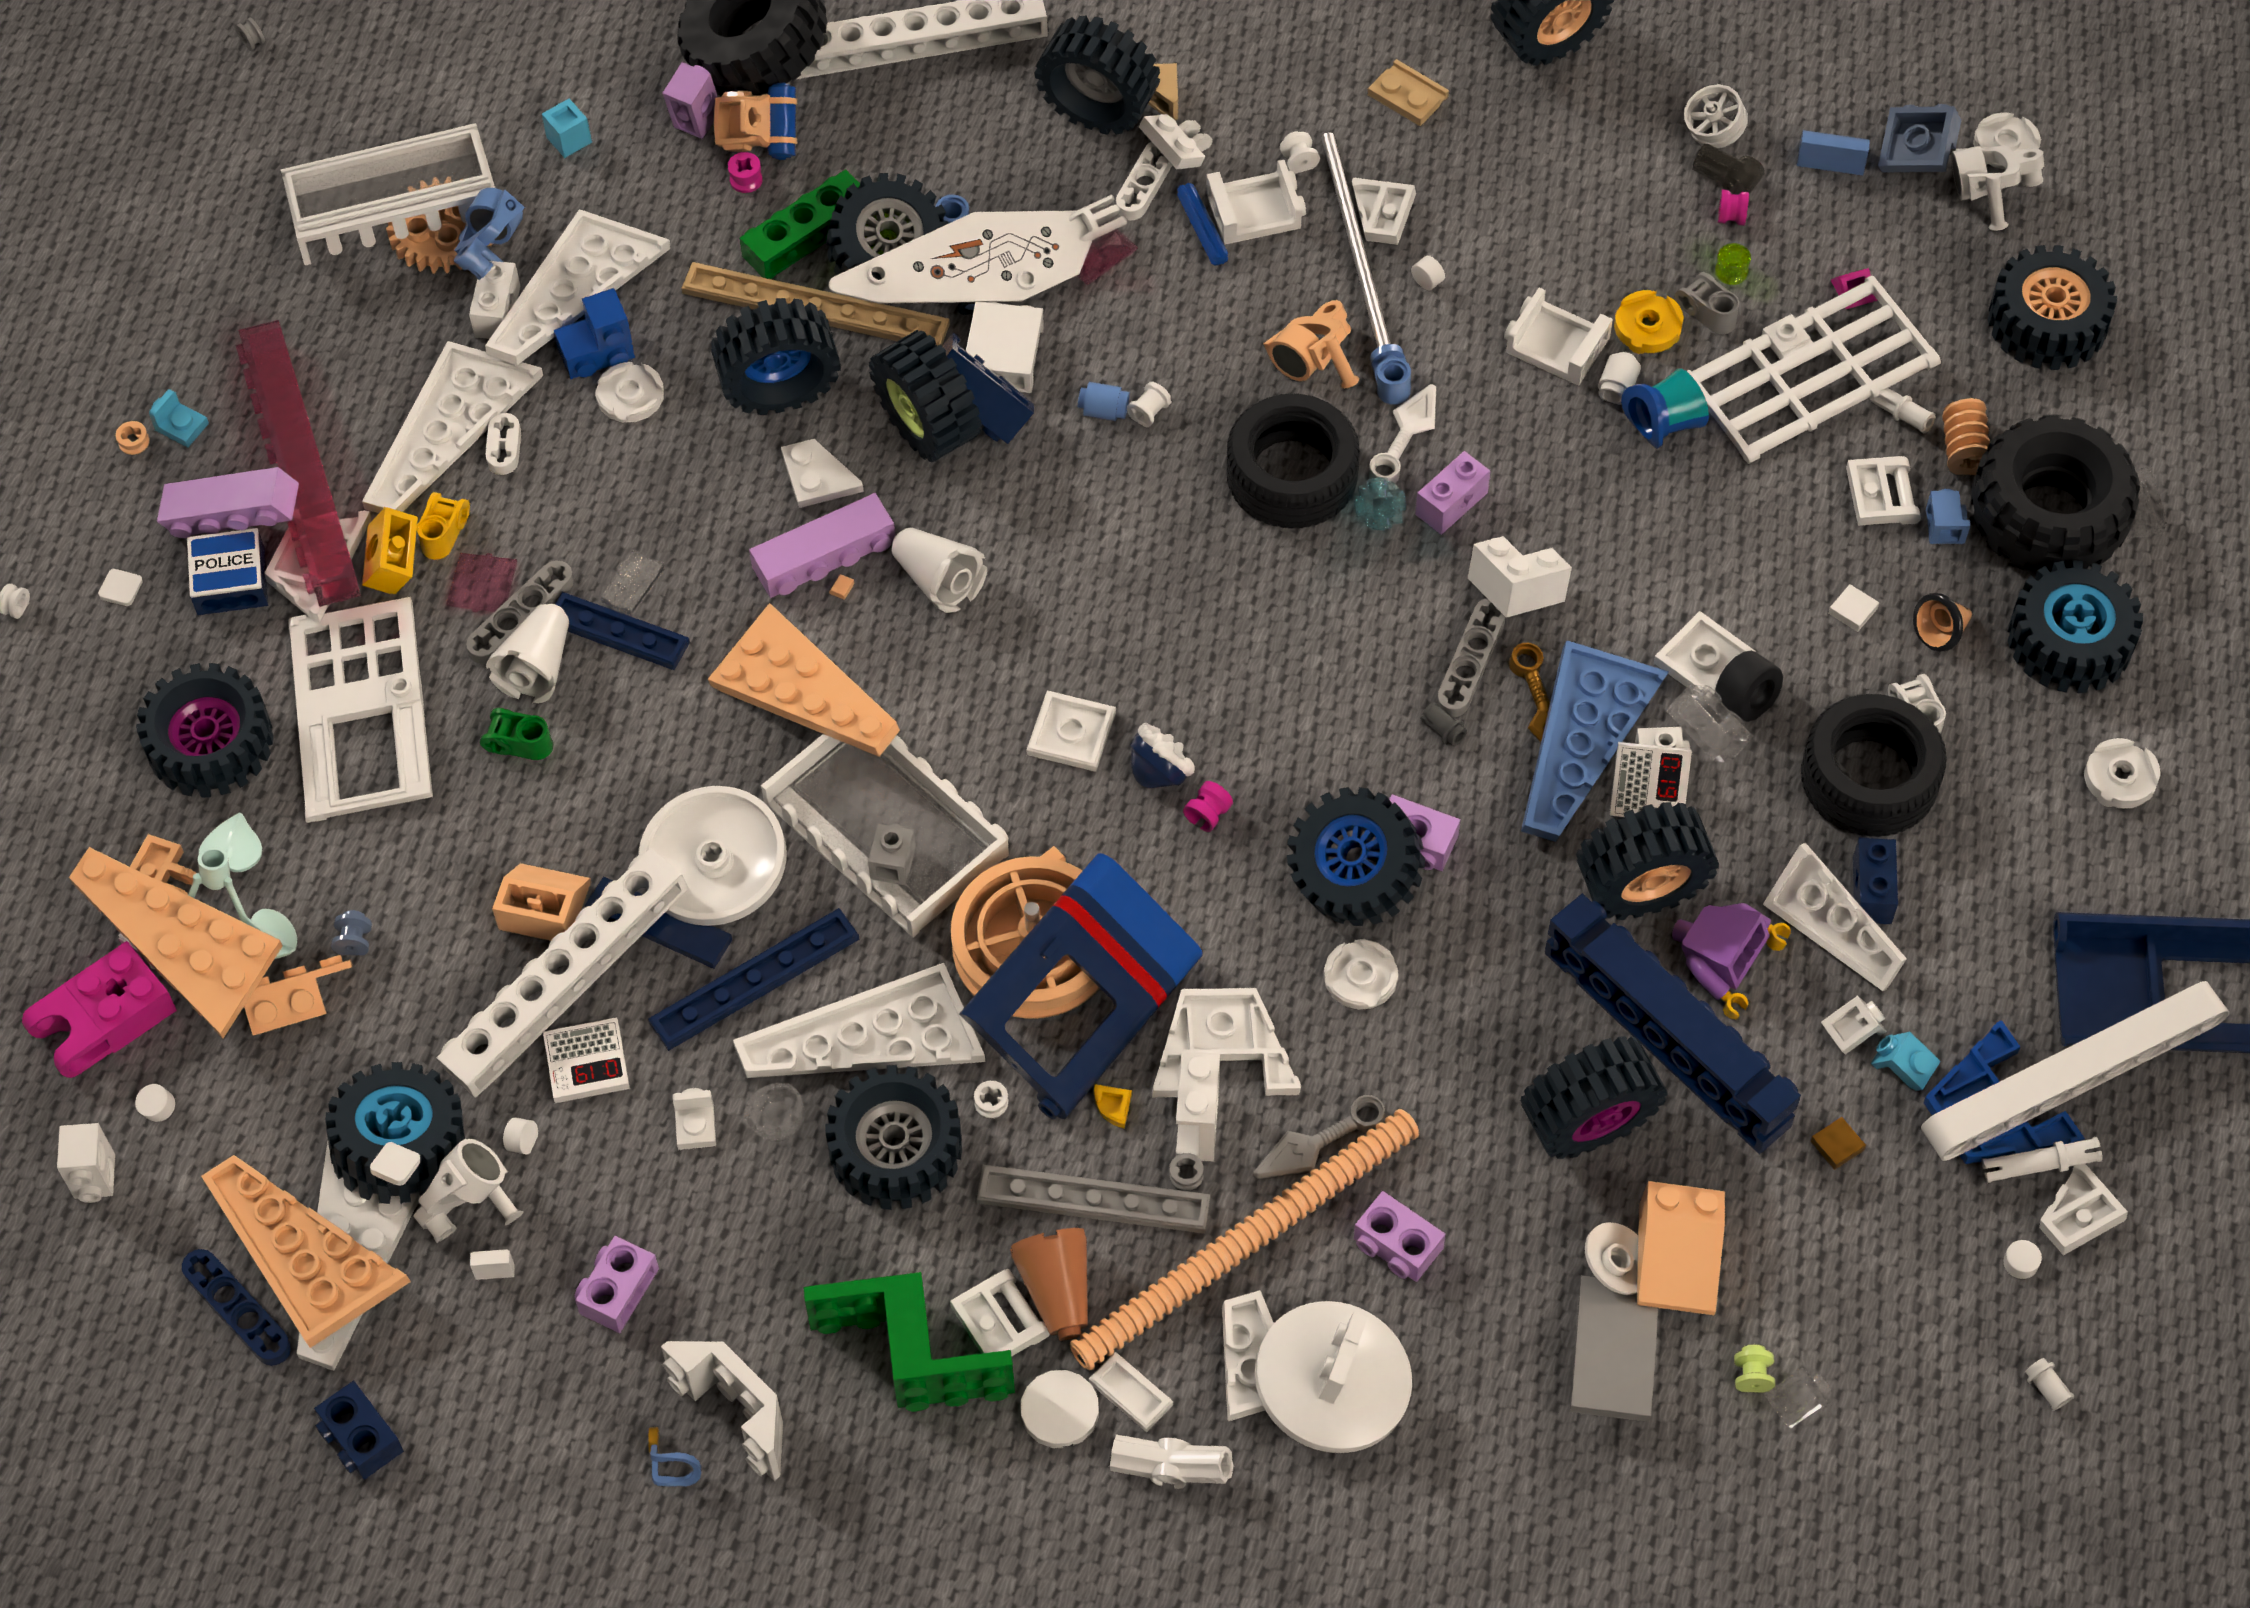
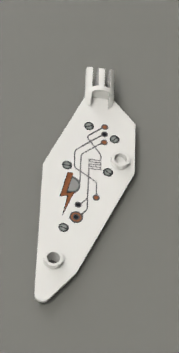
(983, 258)

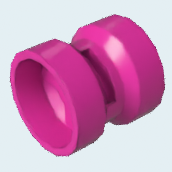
(1209, 804)

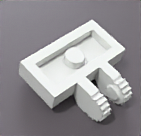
(1176, 141)

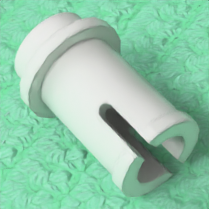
(2049, 1383)

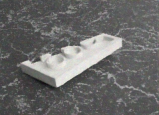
(1829, 915)

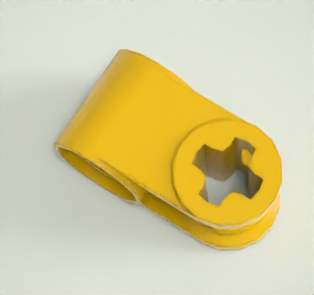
(441, 525)

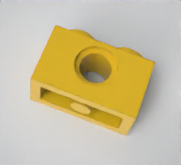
(389, 551)

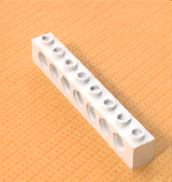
(926, 33)
(560, 991)

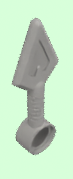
(1299, 1152)

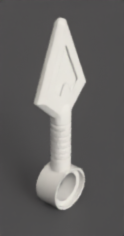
(1412, 417)

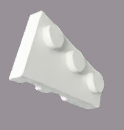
(1244, 1328)

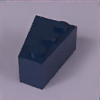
(1000, 404)

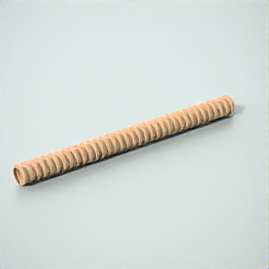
(1244, 1239)

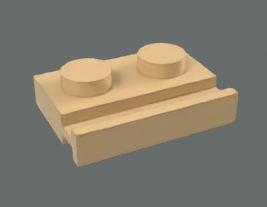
(1408, 92)

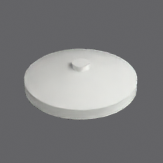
(725, 850)

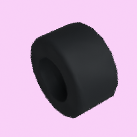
(1749, 685)

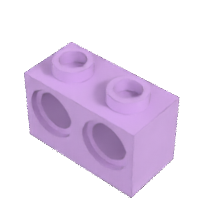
(1405, 1231)
(625, 1286)

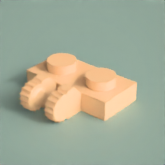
(160, 861)

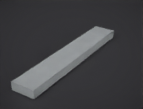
(1093, 1198)

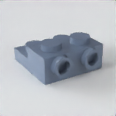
(1919, 138)

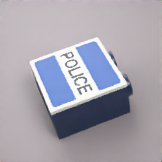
(227, 571)

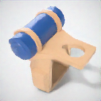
(757, 120)

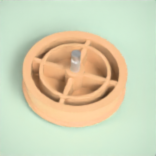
(995, 918)

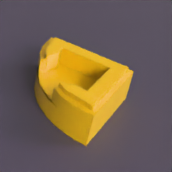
(1113, 1103)

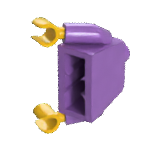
(1724, 946)

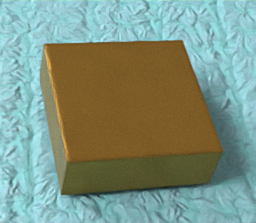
(1838, 1143)

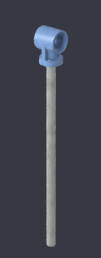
(1388, 360)

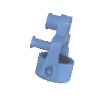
(488, 220)

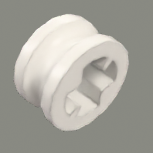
(13, 600)
(995, 1089)

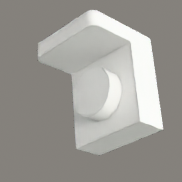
(1854, 1023)
(694, 1119)

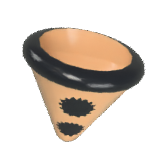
(1932, 621)

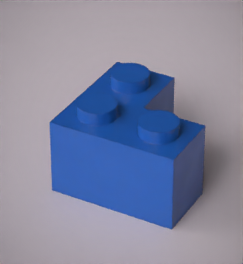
(599, 339)

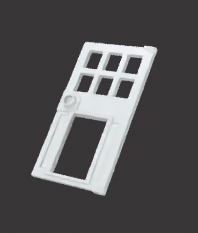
(357, 700)

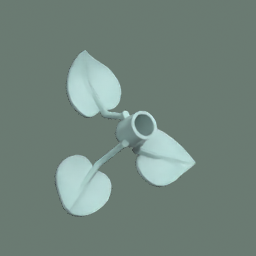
(237, 849)

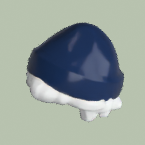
(1157, 759)

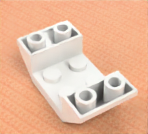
(700, 1365)

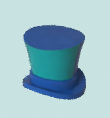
(1666, 407)

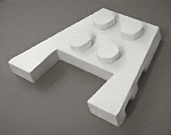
(1228, 1024)

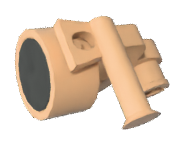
(1300, 352)

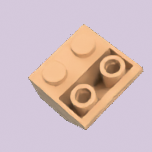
(539, 901)

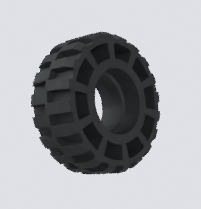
(768, 54)

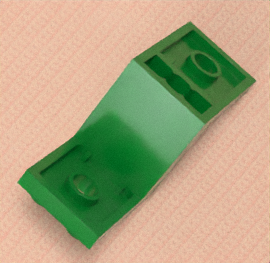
(915, 1375)

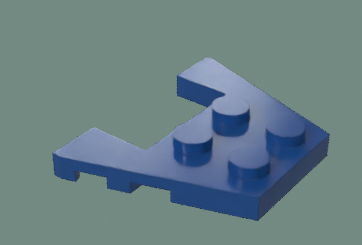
(1975, 1075)

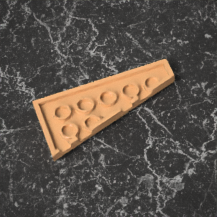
(792, 678)
(192, 945)
(306, 1259)

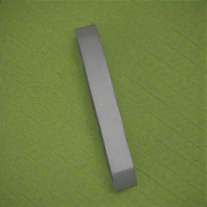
(516, 610)
(1470, 657)

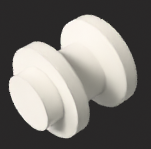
(1298, 149)

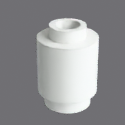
(1618, 375)

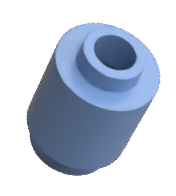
(1103, 401)

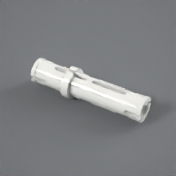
(2043, 1159)

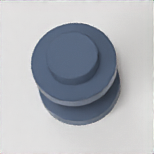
(352, 927)

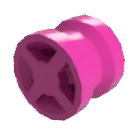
(745, 172)
(1733, 207)

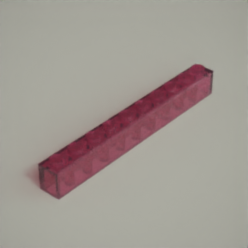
(296, 453)

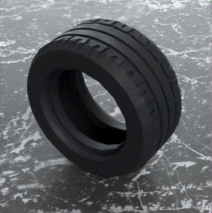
(1301, 420)
(1882, 721)

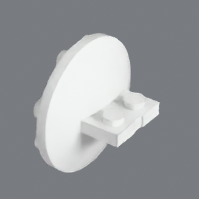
(1333, 1377)

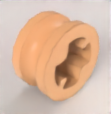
(125, 443)

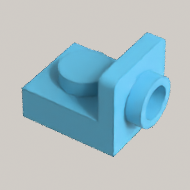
(176, 419)

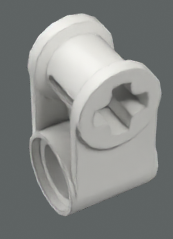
(1921, 695)

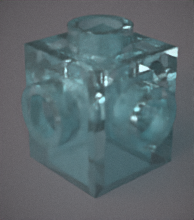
(1390, 509)

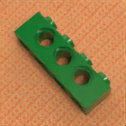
(794, 230)

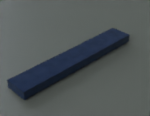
(753, 979)

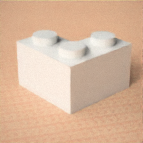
(1518, 581)

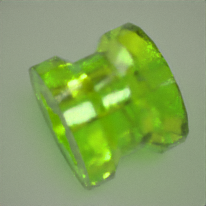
(1732, 255)

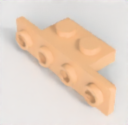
(290, 998)

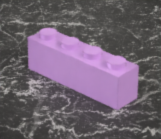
(228, 502)
(823, 546)

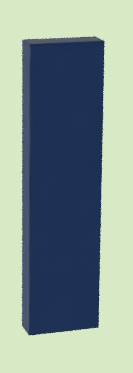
(623, 632)
(696, 942)

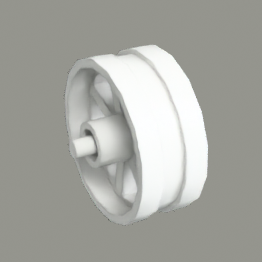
(1714, 115)

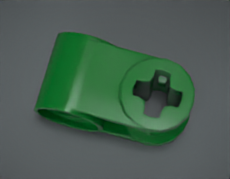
(512, 734)

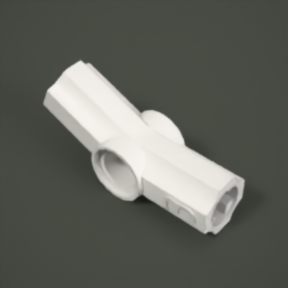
(1171, 1461)

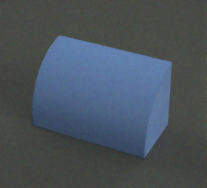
(1833, 152)

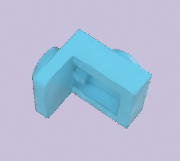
(1907, 1059)

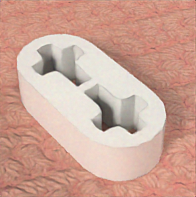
(496, 443)

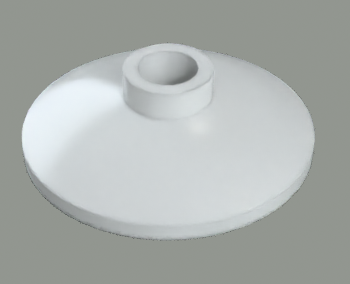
(1613, 1257)

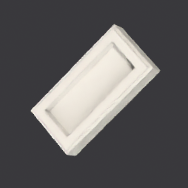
(1131, 1392)

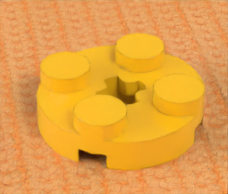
(1645, 338)

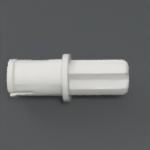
(1905, 409)

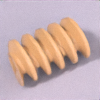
(1965, 435)

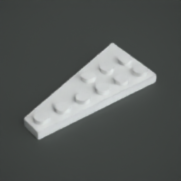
(585, 260)
(446, 420)
(894, 1024)
(371, 1225)

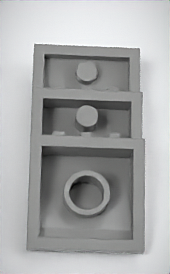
(1613, 1354)

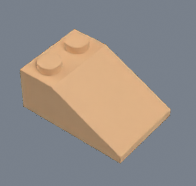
(1680, 1247)

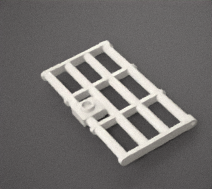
(1794, 348)

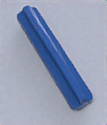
(1202, 224)

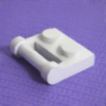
(1872, 492)
(987, 1321)

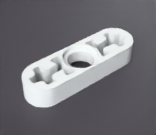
(1145, 194)

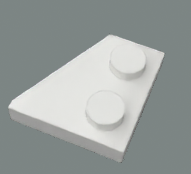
(1383, 208)
(2081, 1211)

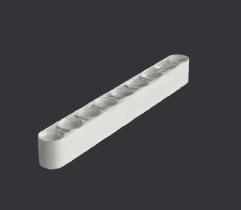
(2074, 1071)

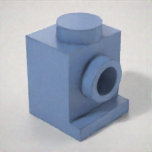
(1946, 518)

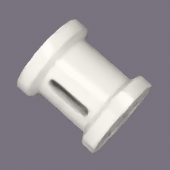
(1149, 404)

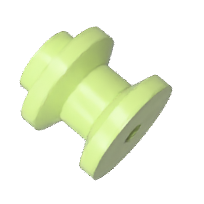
(1754, 1361)

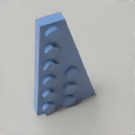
(1589, 712)

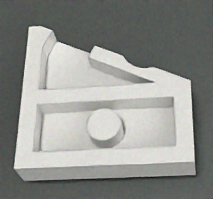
(817, 474)

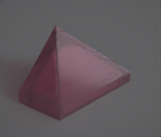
(1105, 254)

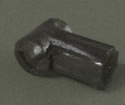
(1733, 173)

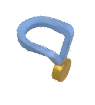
(687, 1480)

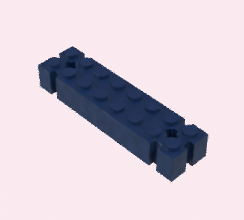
(1672, 1023)

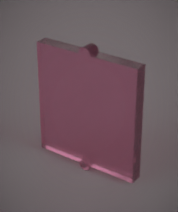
(481, 582)

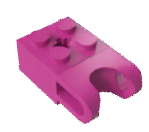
(101, 1010)

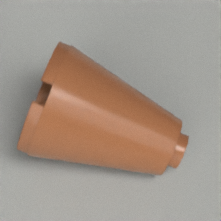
(1056, 1279)

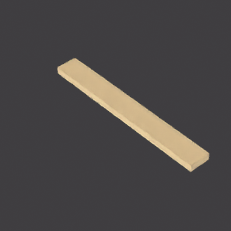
(840, 310)

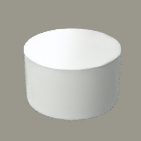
(1428, 273)
(155, 1102)
(520, 1135)
(2022, 1259)

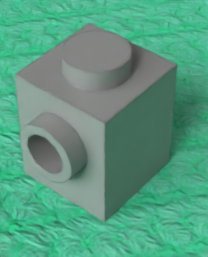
(892, 854)

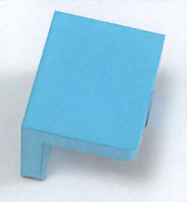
(566, 128)

